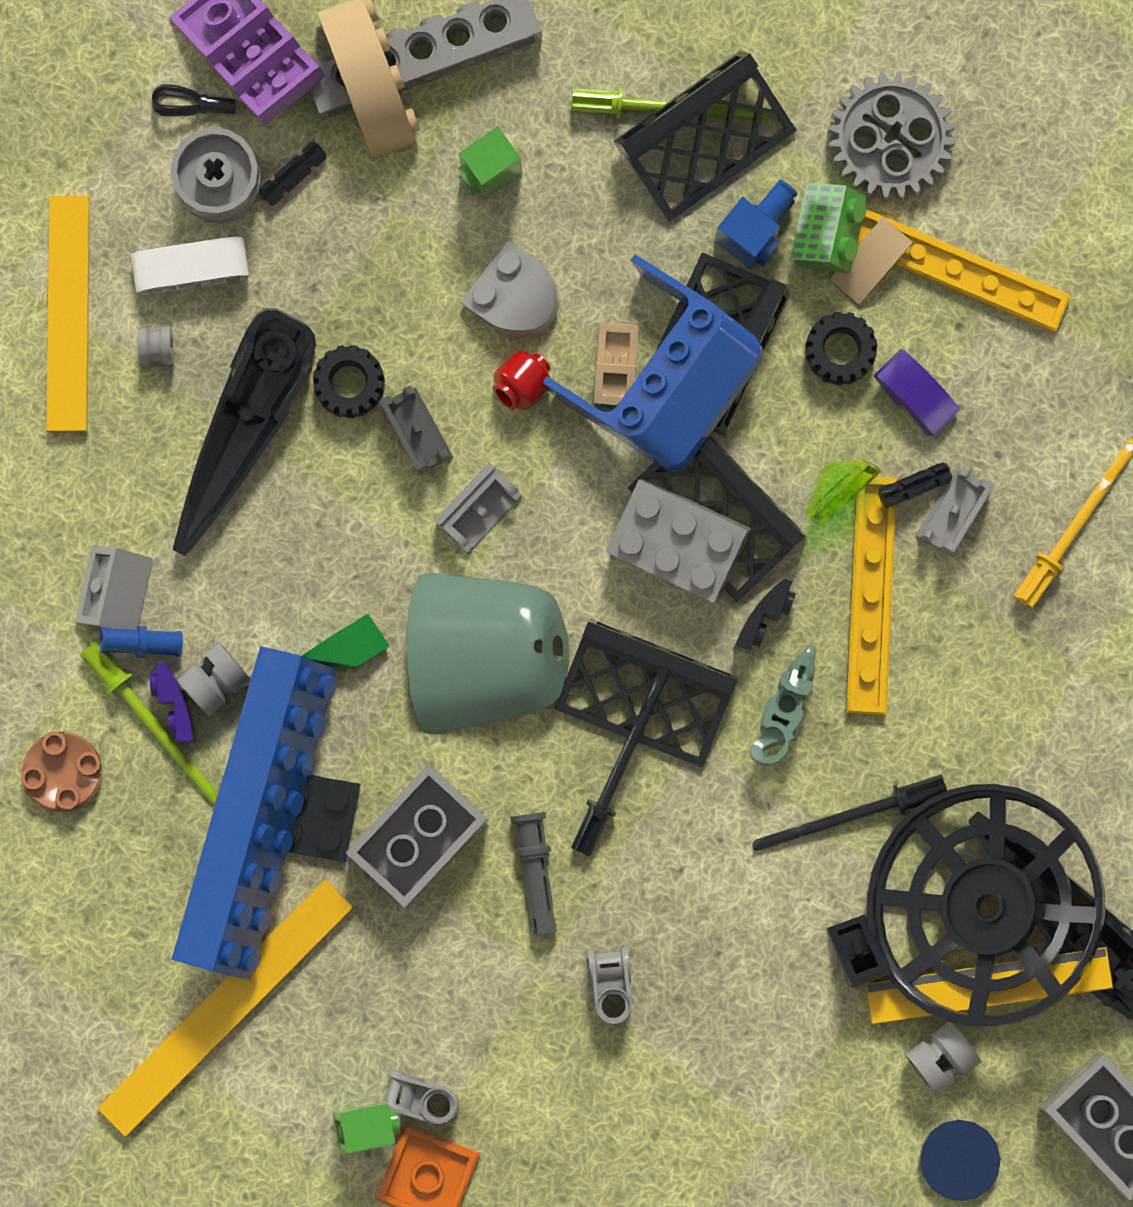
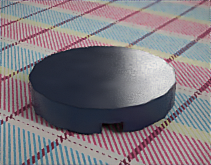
(959, 1160)

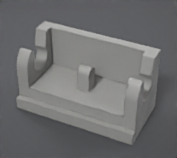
(478, 507)
(954, 511)

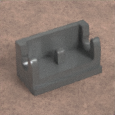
(416, 429)

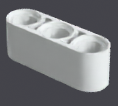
(189, 263)

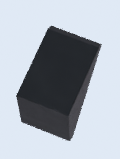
(858, 951)

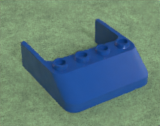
(683, 384)

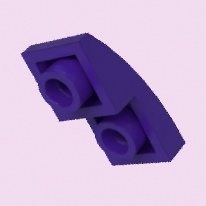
(917, 391)
(169, 691)

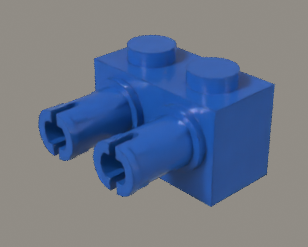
(752, 230)

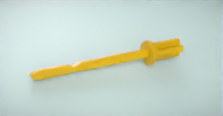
(1047, 566)

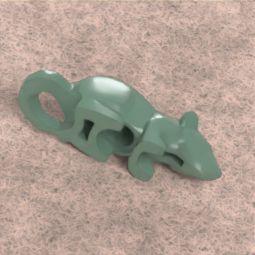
(784, 710)

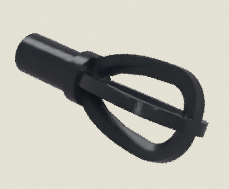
(204, 105)

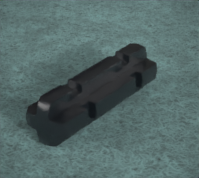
(292, 173)
(915, 485)

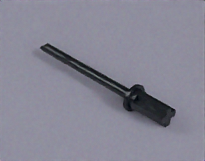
(905, 797)
(599, 812)

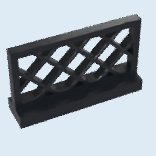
(686, 107)
(763, 314)
(750, 496)
(649, 657)

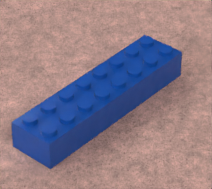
(255, 814)

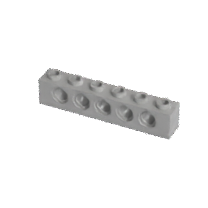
(520, 31)

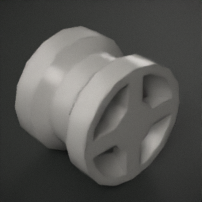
(155, 346)

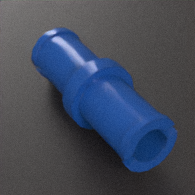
(140, 641)

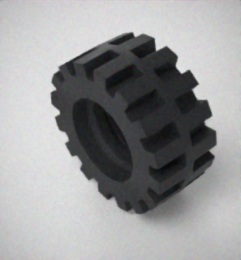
(852, 326)
(342, 357)

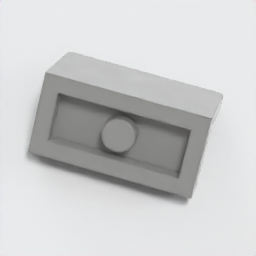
(114, 588)

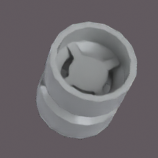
(213, 679)
(956, 1051)

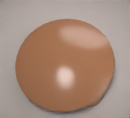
(61, 771)

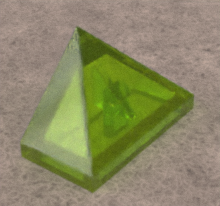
(837, 486)

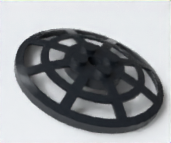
(962, 900)

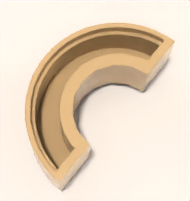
(367, 76)

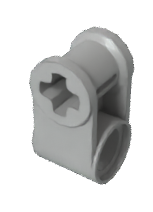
(611, 981)
(417, 1097)

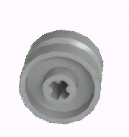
(203, 156)

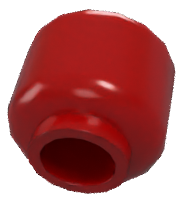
(521, 380)

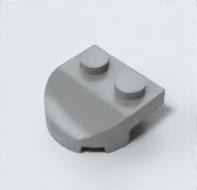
(514, 294)

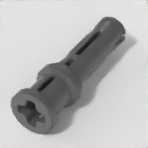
(533, 853)

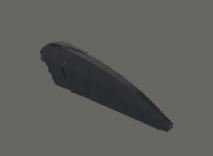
(251, 409)
(1115, 934)

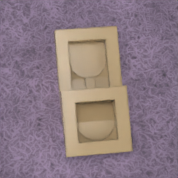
(873, 260)
(615, 362)

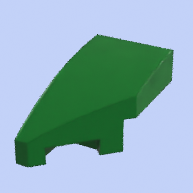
(350, 646)

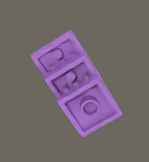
(249, 52)

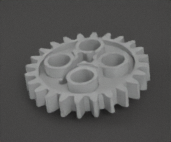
(912, 108)

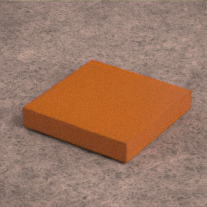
(426, 1171)

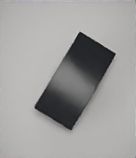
(774, 603)

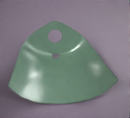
(476, 652)

